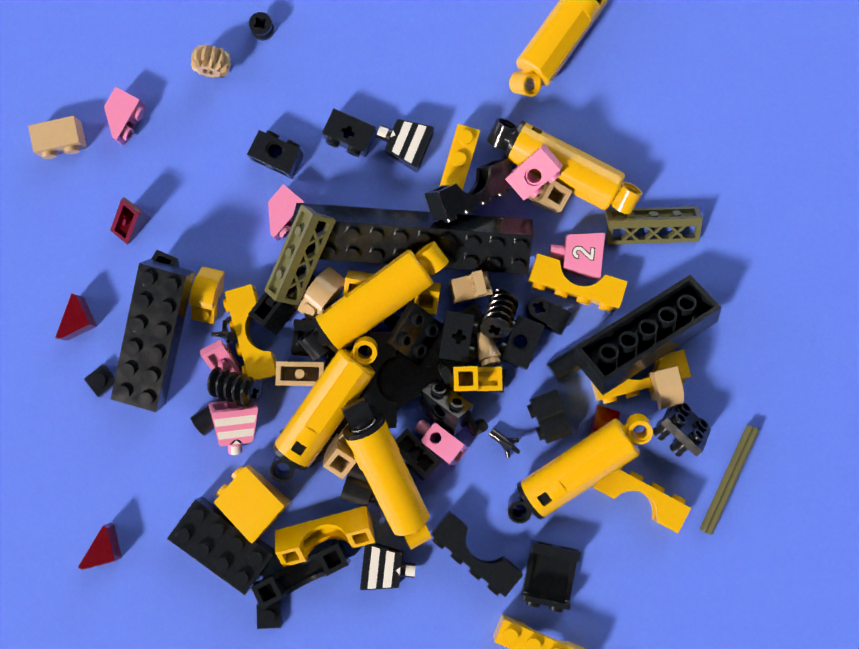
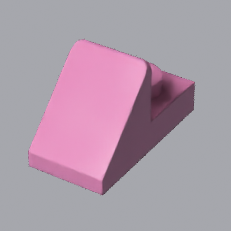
(220, 356)

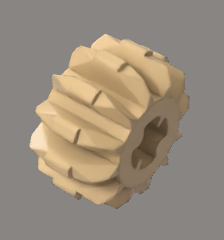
(210, 61)

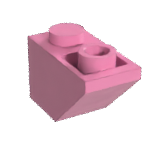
(122, 114)
(281, 211)

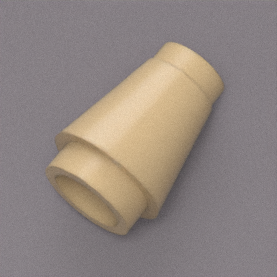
(487, 351)

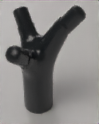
(227, 335)
(505, 442)

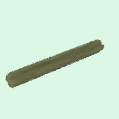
(729, 479)

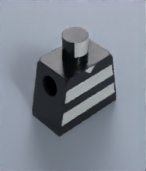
(407, 142)
(384, 567)

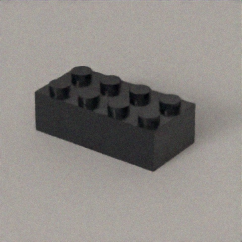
(220, 546)

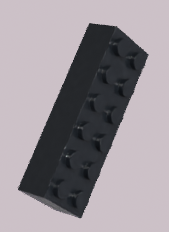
(646, 334)
(152, 335)

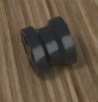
(264, 31)

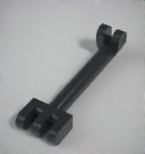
(475, 427)

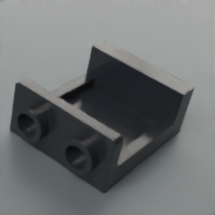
(549, 575)

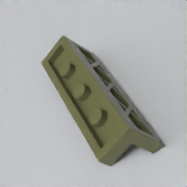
(654, 220)
(294, 255)

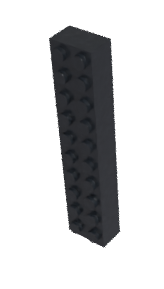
(385, 234)

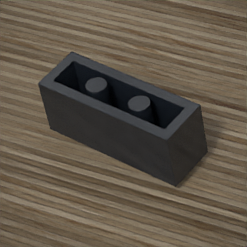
(275, 314)

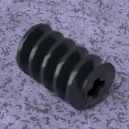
(499, 314)
(234, 387)

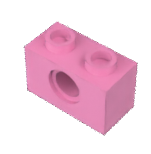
(542, 160)

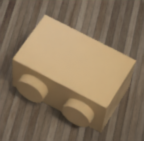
(57, 137)
(298, 373)

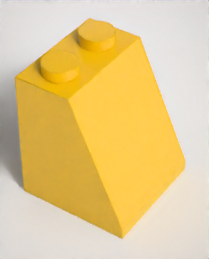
(251, 502)

